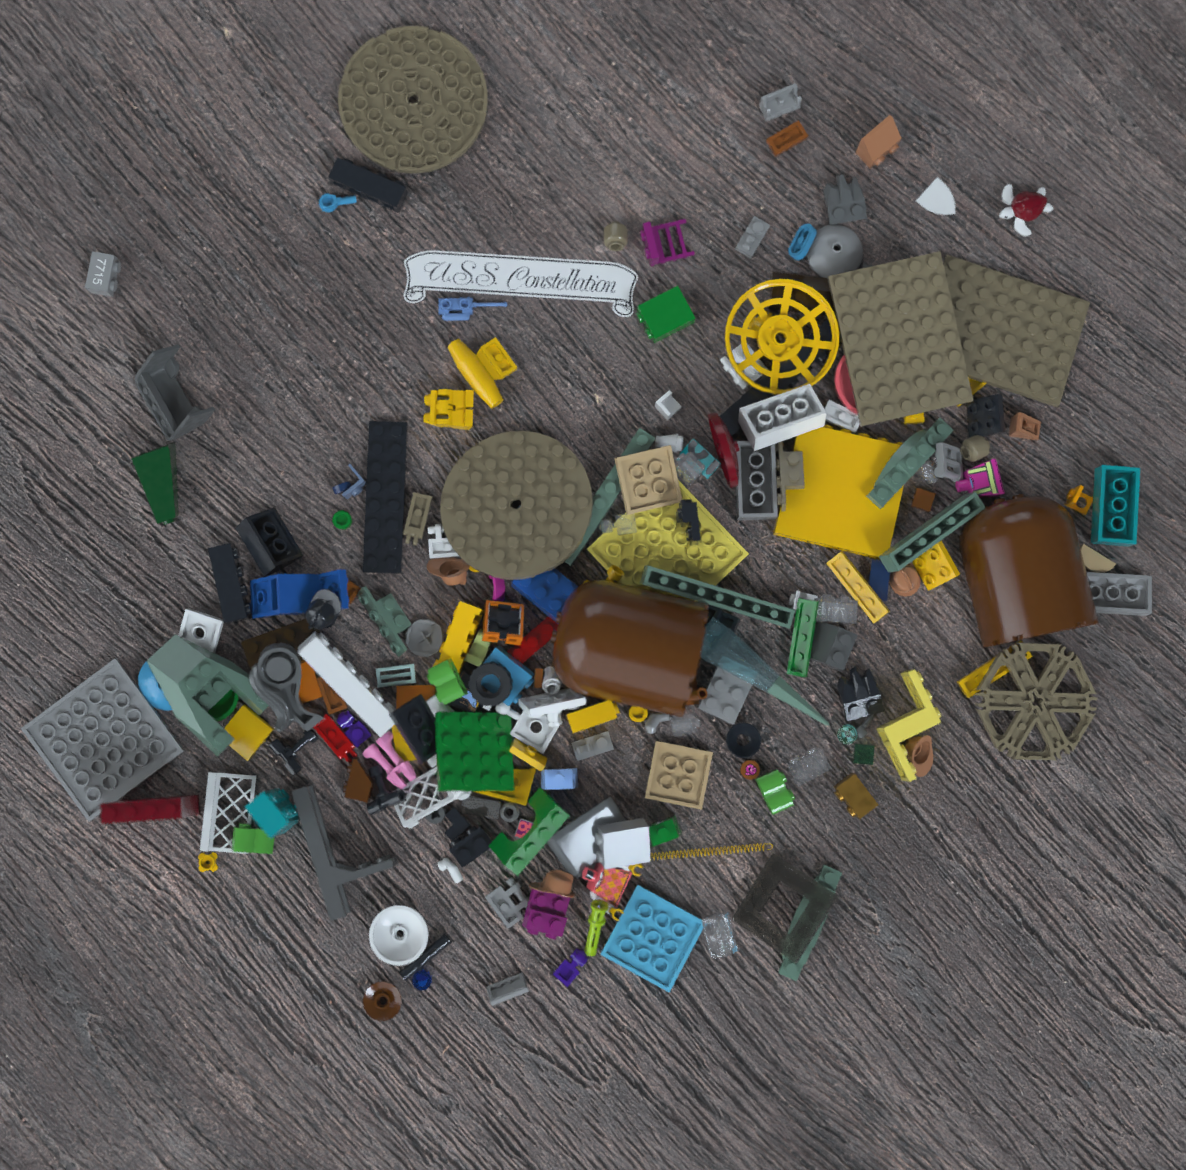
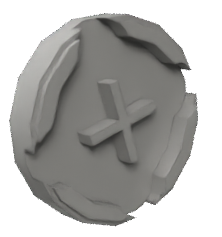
(424, 637)

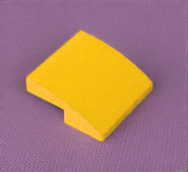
(248, 732)

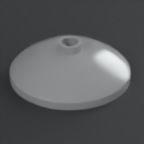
(826, 260)

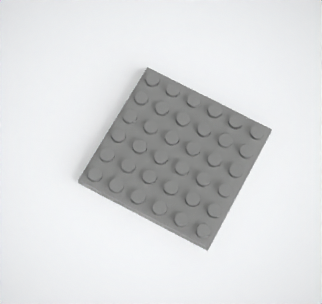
(102, 739)

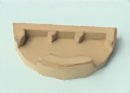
(1094, 561)

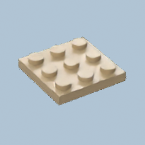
(648, 479)
(678, 775)

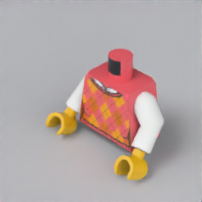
(609, 884)

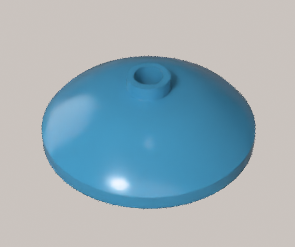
(151, 689)

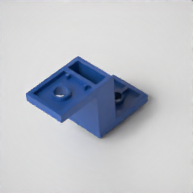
(293, 592)

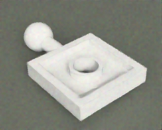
(211, 625)
(522, 728)

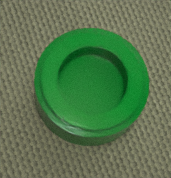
(342, 520)

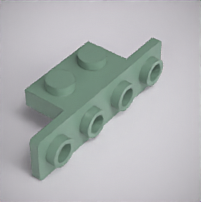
(388, 618)

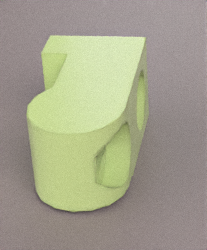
(478, 650)

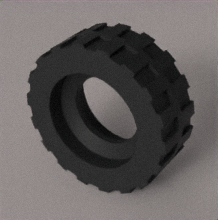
(476, 688)

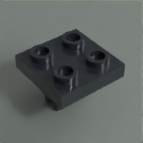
(985, 416)

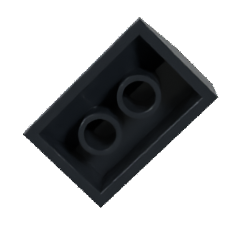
(269, 541)

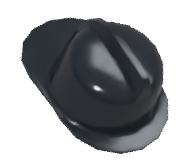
(323, 610)

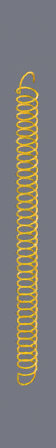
(709, 851)

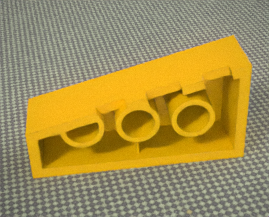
(460, 635)

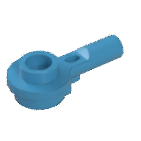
(329, 202)

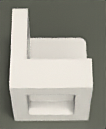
(667, 405)

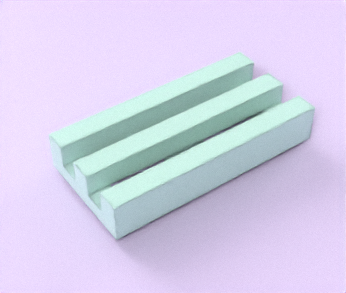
(412, 674)

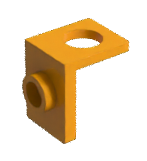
(1073, 496)

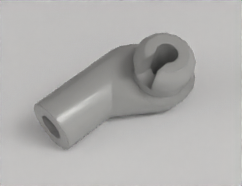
(654, 720)

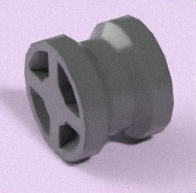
(441, 812)

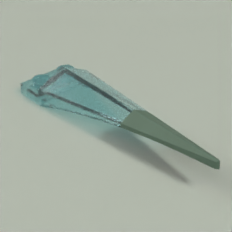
(733, 655)

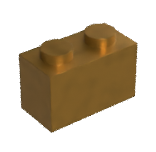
(855, 796)

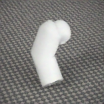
(452, 868)

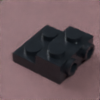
(688, 517)

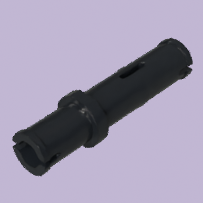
(418, 964)

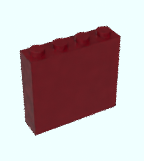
(149, 809)

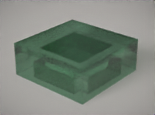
(863, 754)

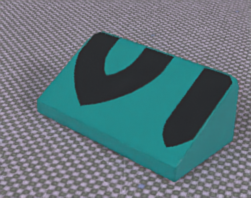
(711, 463)

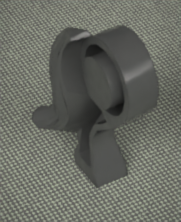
(277, 683)

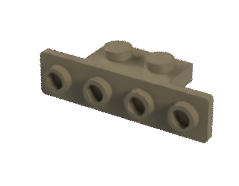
(790, 472)

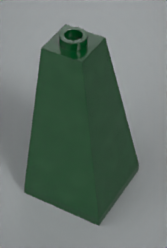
(159, 480)

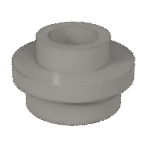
(504, 816)

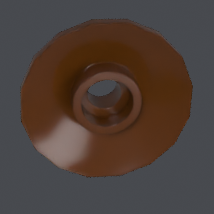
(378, 1010)

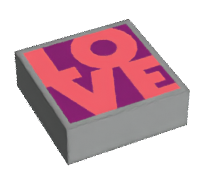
(522, 828)

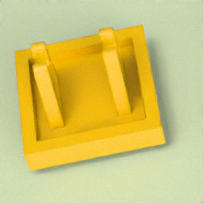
(935, 566)

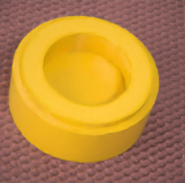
(637, 714)

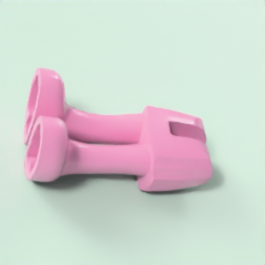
(401, 765)

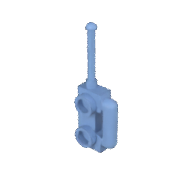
(461, 304)

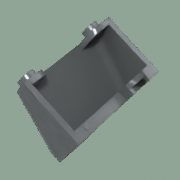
(576, 842)

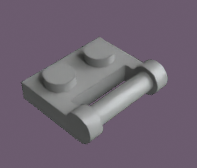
(948, 456)

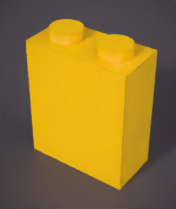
(593, 715)

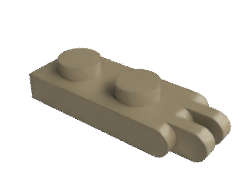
(417, 517)

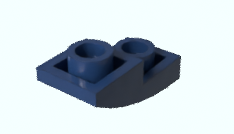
(879, 579)

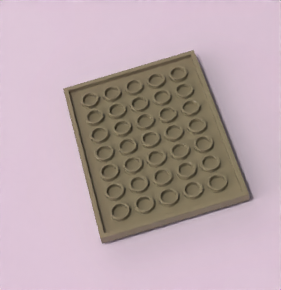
(1014, 330)
(900, 338)

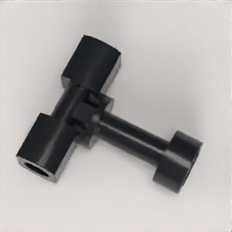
(290, 754)
(384, 797)

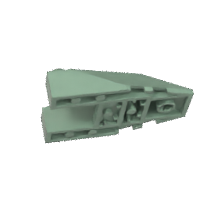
(194, 682)

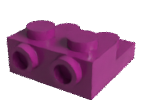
(546, 914)

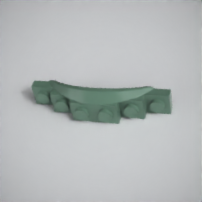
(907, 461)
(828, 878)

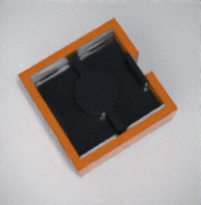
(503, 622)

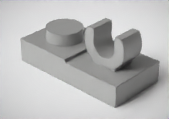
(752, 237)
(592, 746)

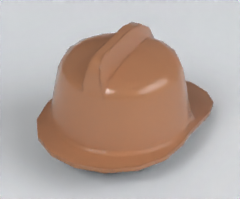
(451, 570)
(905, 581)
(920, 753)
(555, 882)

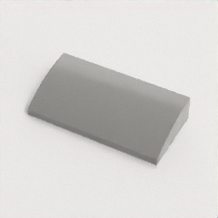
(1121, 593)

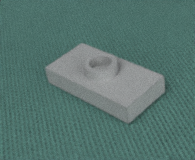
(507, 989)

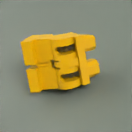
(441, 408)

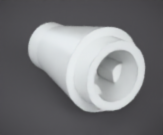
(674, 440)
(551, 682)

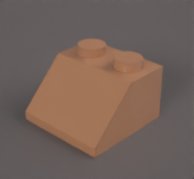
(879, 143)

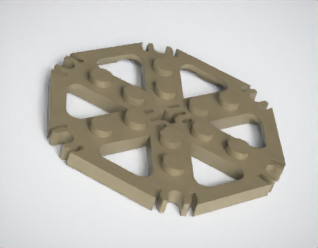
(1050, 701)

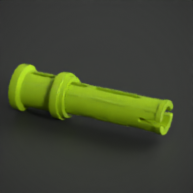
(596, 921)

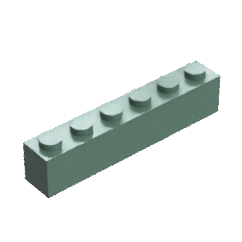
(931, 532)

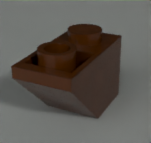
(359, 783)

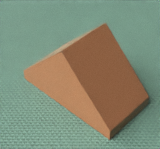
(1024, 427)

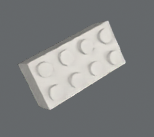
(782, 417)

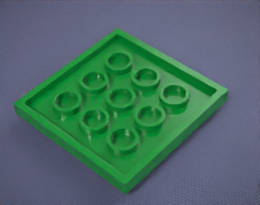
(474, 752)

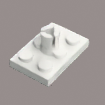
(552, 705)

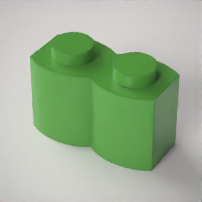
(447, 682)
(774, 791)
(251, 840)

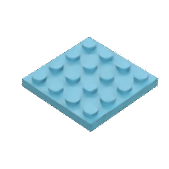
(653, 938)

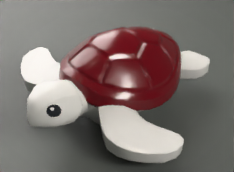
(1024, 206)

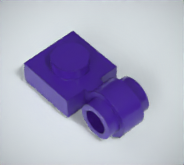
(357, 732)
(567, 970)

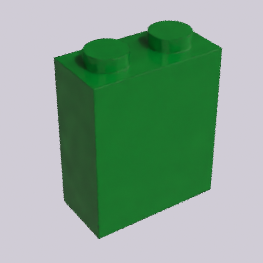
(665, 314)

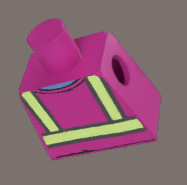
(983, 480)

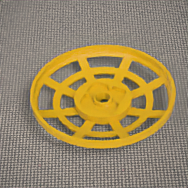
(789, 328)

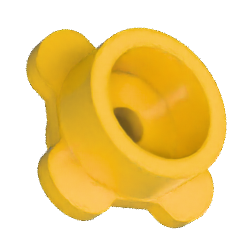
(203, 866)

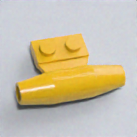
(483, 368)

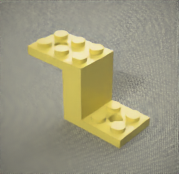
(909, 724)

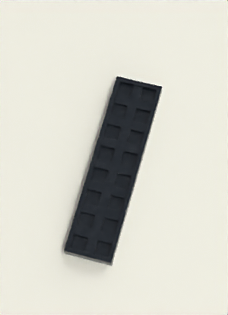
(385, 497)

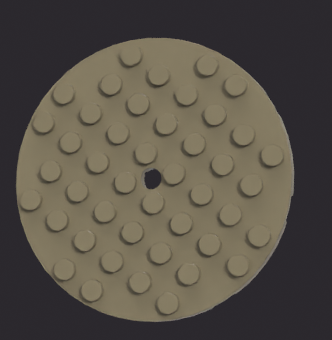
(422, 133)
(522, 540)

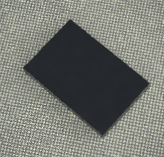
(417, 727)

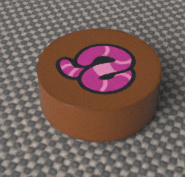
(749, 769)

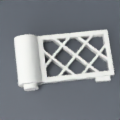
(413, 821)

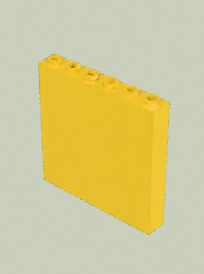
(834, 503)

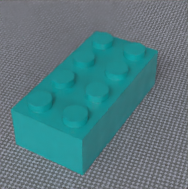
(1115, 505)
(273, 812)

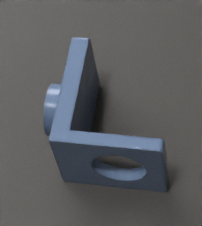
(357, 487)

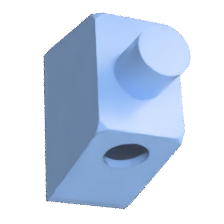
(559, 778)

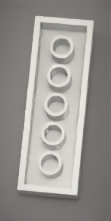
(347, 683)

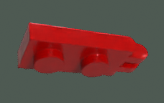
(335, 738)

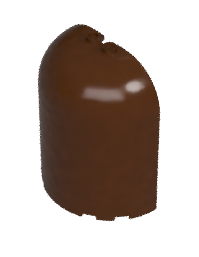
(1025, 570)
(629, 645)

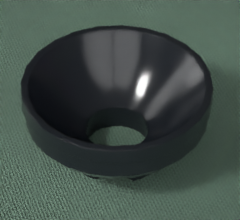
(751, 747)

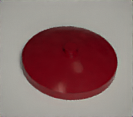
(725, 449)

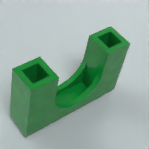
(548, 819)

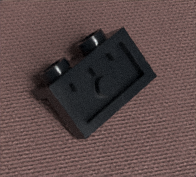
(471, 846)

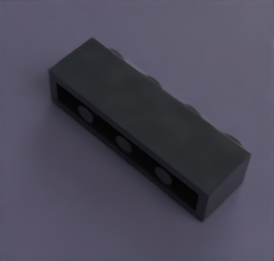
(368, 184)
(229, 583)

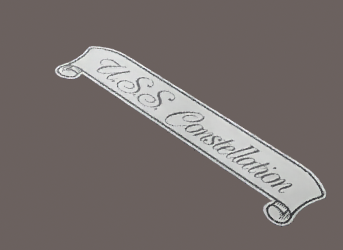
(520, 277)

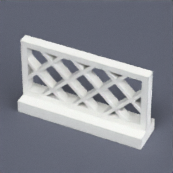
(211, 806)

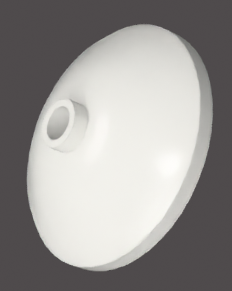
(390, 946)

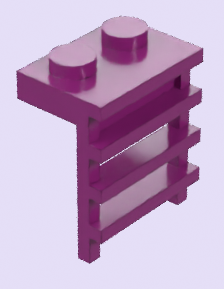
(654, 249)

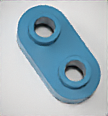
(802, 241)

